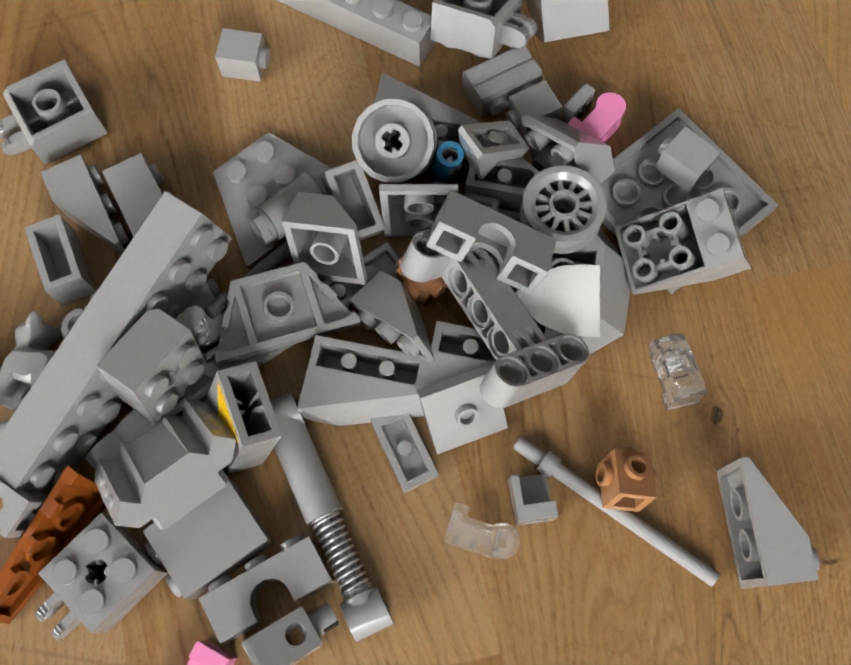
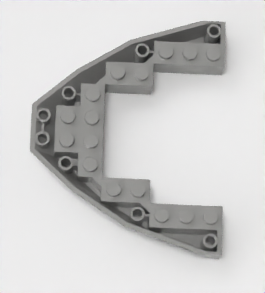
(359, 381)

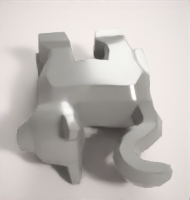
(30, 355)

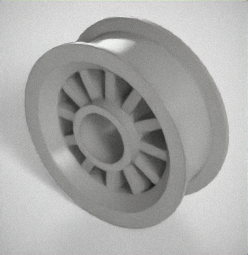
(584, 217)

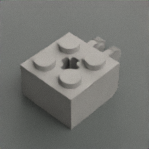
(480, 25)
(49, 115)
(157, 360)
(78, 583)

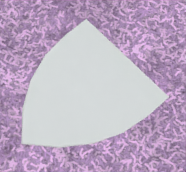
(567, 300)

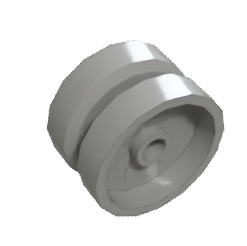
(374, 134)

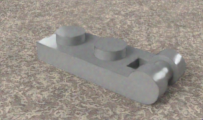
(404, 451)

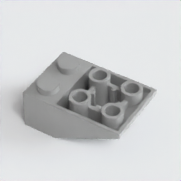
(683, 244)

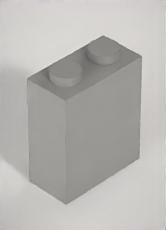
(208, 542)

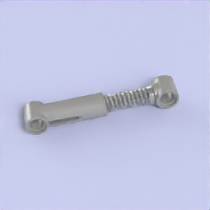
(320, 506)

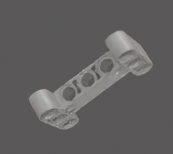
(523, 355)

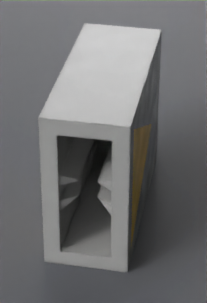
(246, 410)

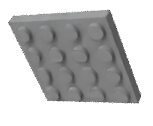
(641, 189)

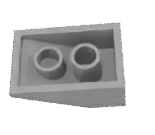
(411, 207)
(763, 533)

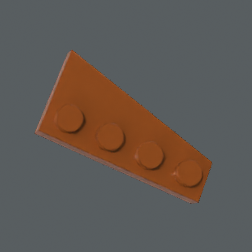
(63, 515)

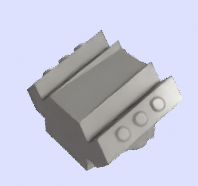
(167, 468)

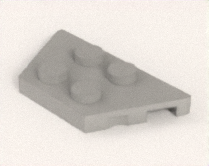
(279, 311)

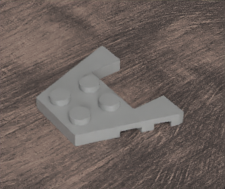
(256, 177)

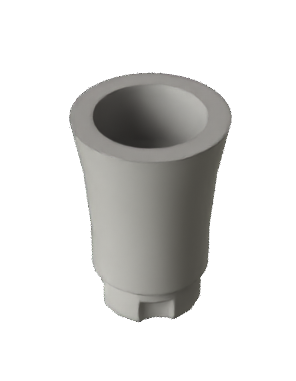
(267, 219)

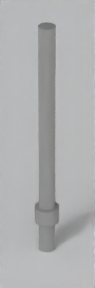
(550, 464)

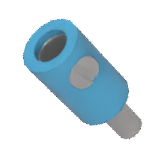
(447, 162)

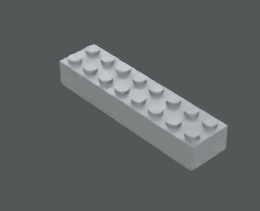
(71, 397)

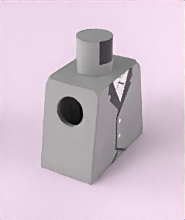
(270, 643)

